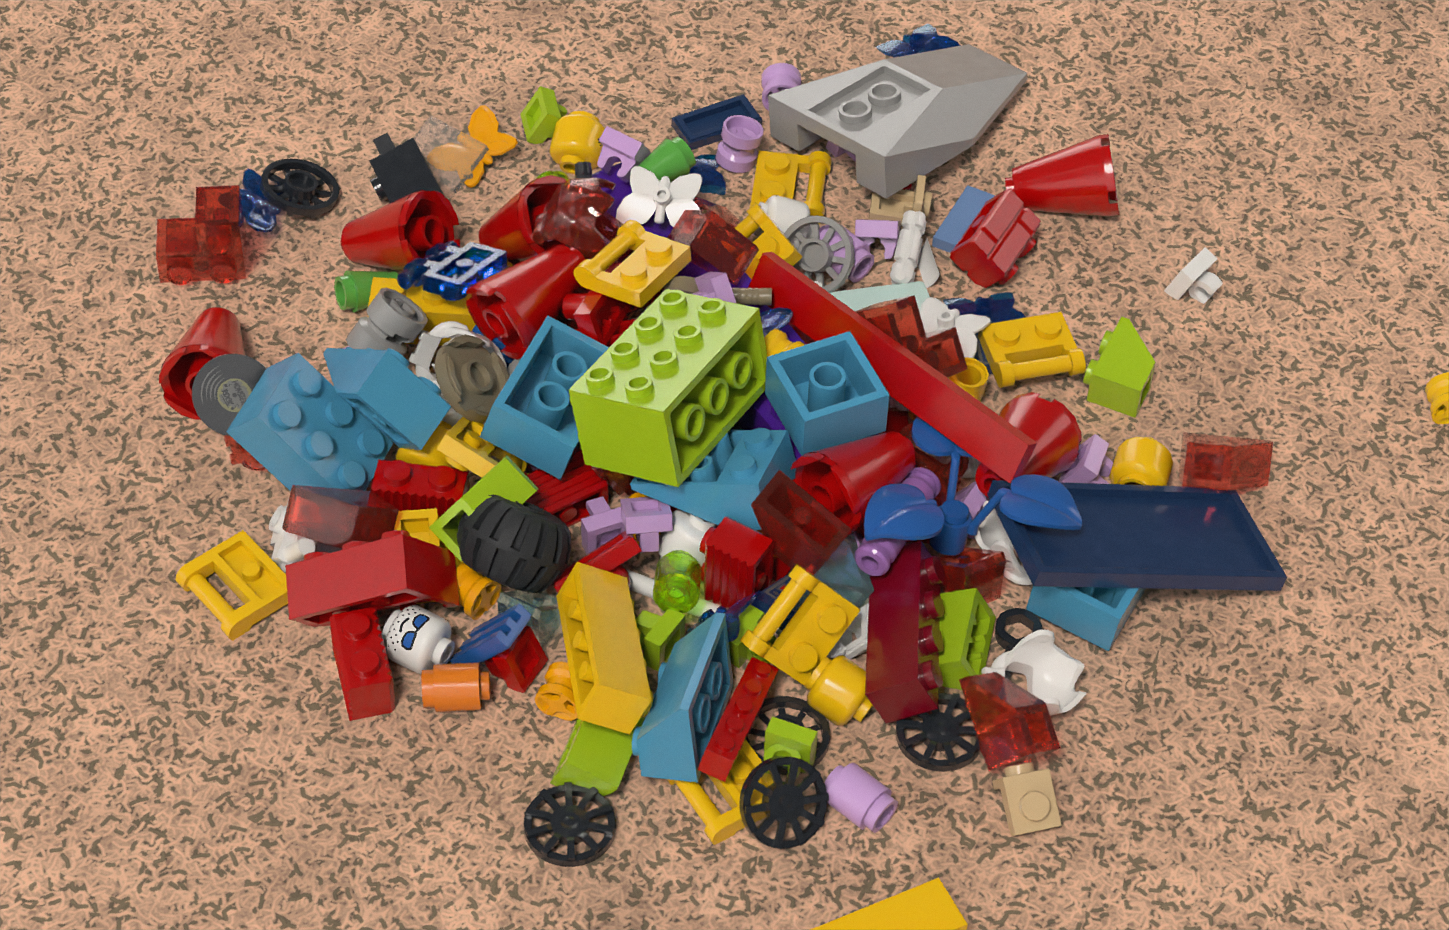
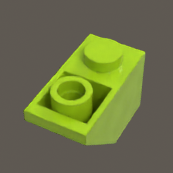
(1123, 371)
(502, 480)

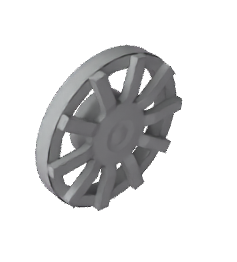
(819, 254)

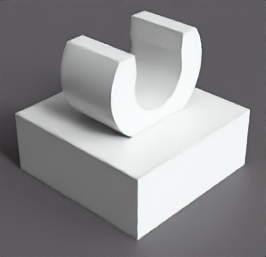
(1196, 279)

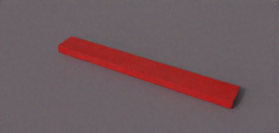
(902, 373)

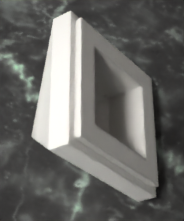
(860, 628)

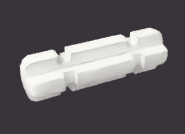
(908, 247)

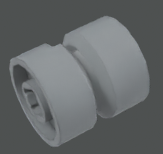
(390, 323)

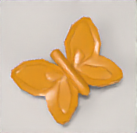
(485, 128)

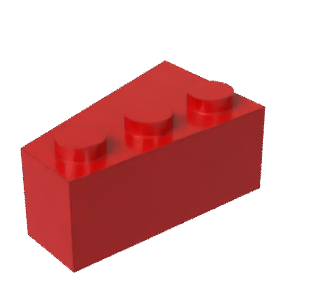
(370, 574)

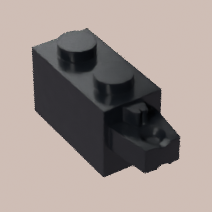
(400, 170)

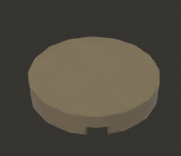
(470, 376)

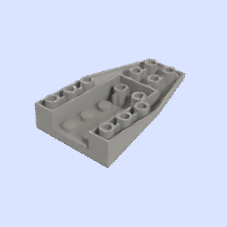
(899, 111)

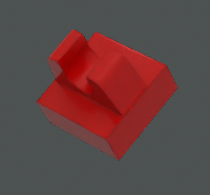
(520, 662)

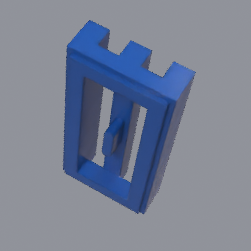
(493, 636)

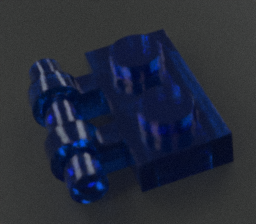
(452, 269)

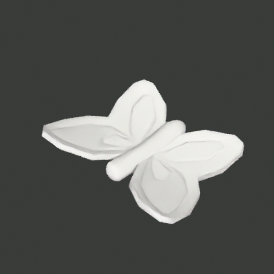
(657, 197)
(937, 316)

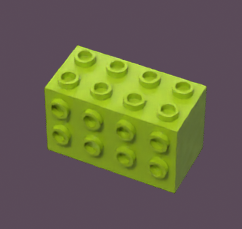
(670, 387)

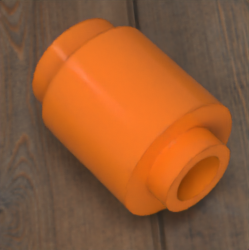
(455, 687)

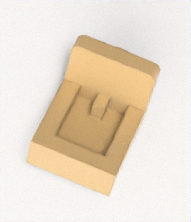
(900, 202)
(1028, 799)

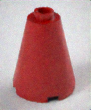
(1069, 180)
(514, 225)
(400, 230)
(522, 296)
(210, 336)
(1049, 426)
(853, 471)

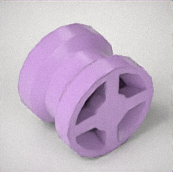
(778, 78)

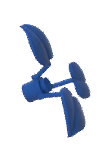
(905, 514)

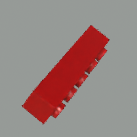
(738, 719)

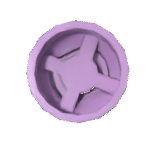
(740, 139)

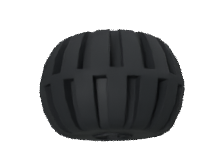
(515, 544)

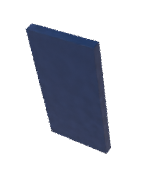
(1148, 541)

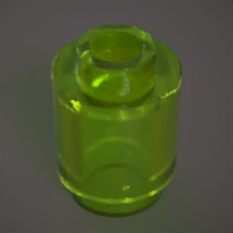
(677, 582)

